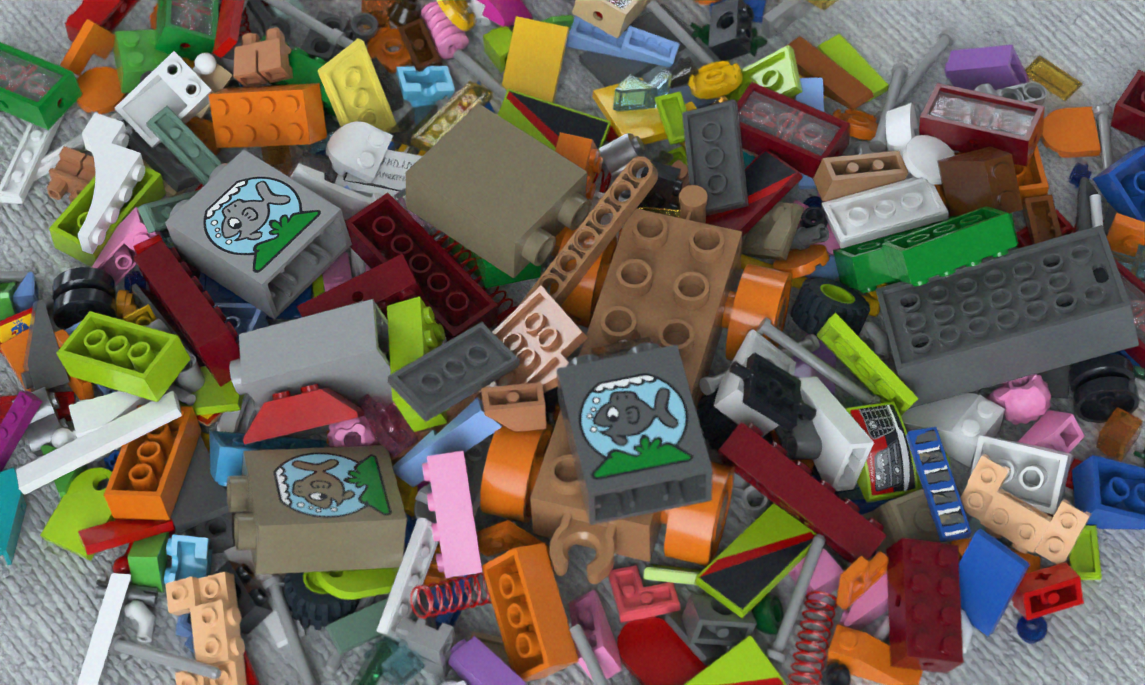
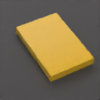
(535, 58)
(641, 123)

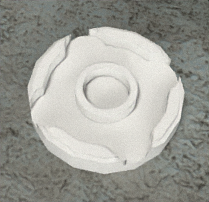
(922, 157)

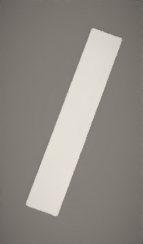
(104, 629)

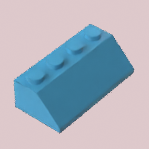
(228, 449)

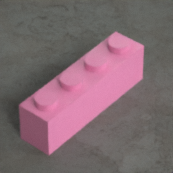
(454, 514)

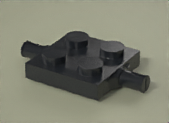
(772, 391)

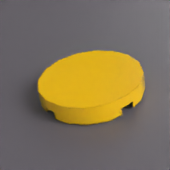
(458, 14)
(715, 80)

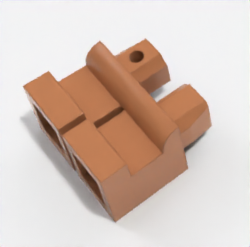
(262, 61)
(70, 174)

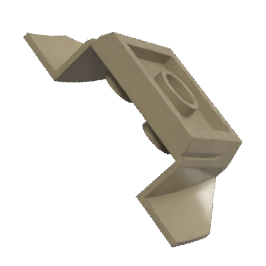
(773, 233)
(906, 518)

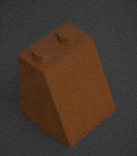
(980, 180)

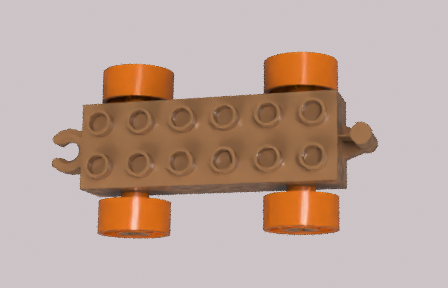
(678, 288)

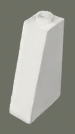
(843, 440)

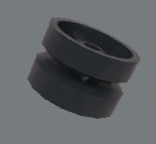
(82, 291)
(1102, 386)

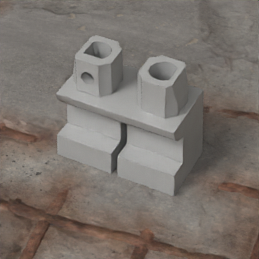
(428, 644)

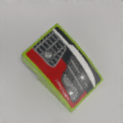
(890, 465)

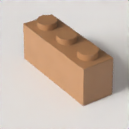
(858, 173)

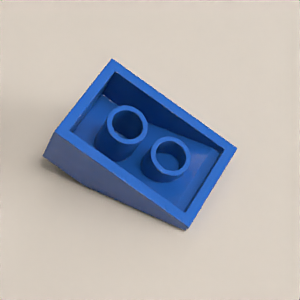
(1125, 184)
(1110, 493)

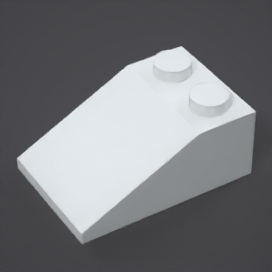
(731, 388)
(958, 423)
(1036, 472)

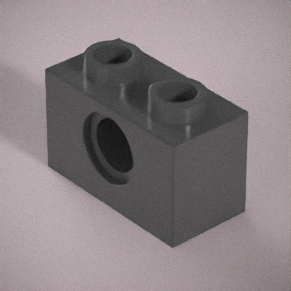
(713, 623)

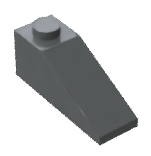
(41, 362)

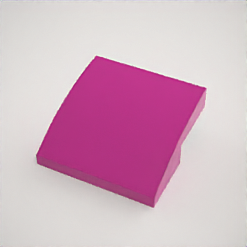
(505, 11)

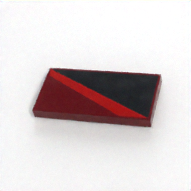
(767, 183)

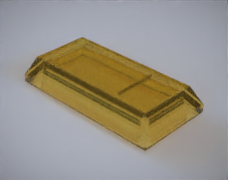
(1052, 78)

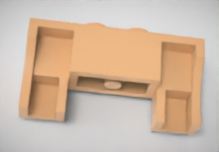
(1018, 520)
(214, 626)

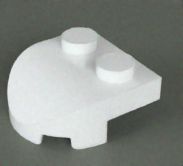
(358, 149)

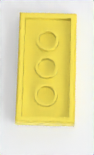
(356, 89)

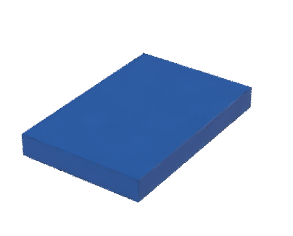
(988, 580)

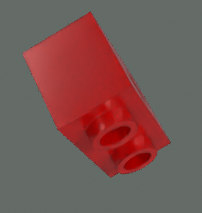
(1048, 591)

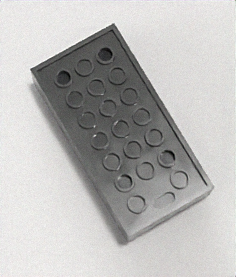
(1008, 317)

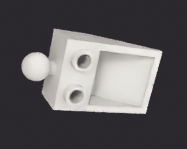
(164, 90)
(94, 414)

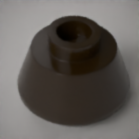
(404, 12)

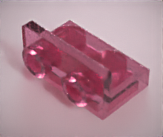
(388, 425)

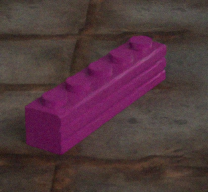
(16, 423)

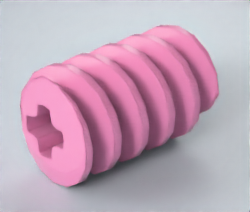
(444, 33)

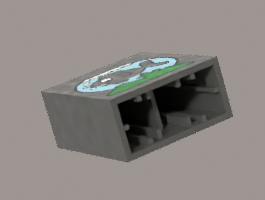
(634, 433)

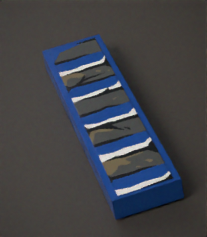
(938, 484)

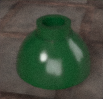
(768, 614)

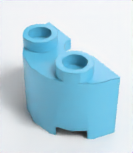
(426, 86)
(189, 558)

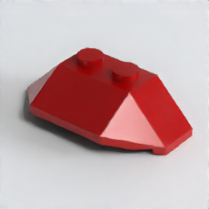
(300, 412)

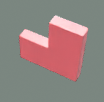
(640, 602)

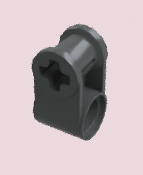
(801, 441)

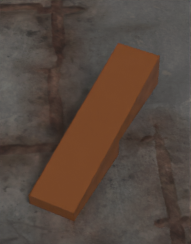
(837, 82)
(1041, 218)

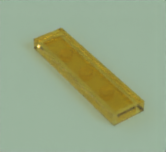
(450, 115)

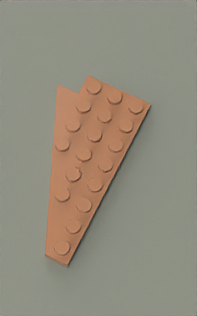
(542, 340)

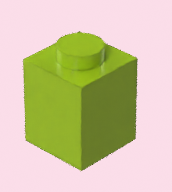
(497, 46)

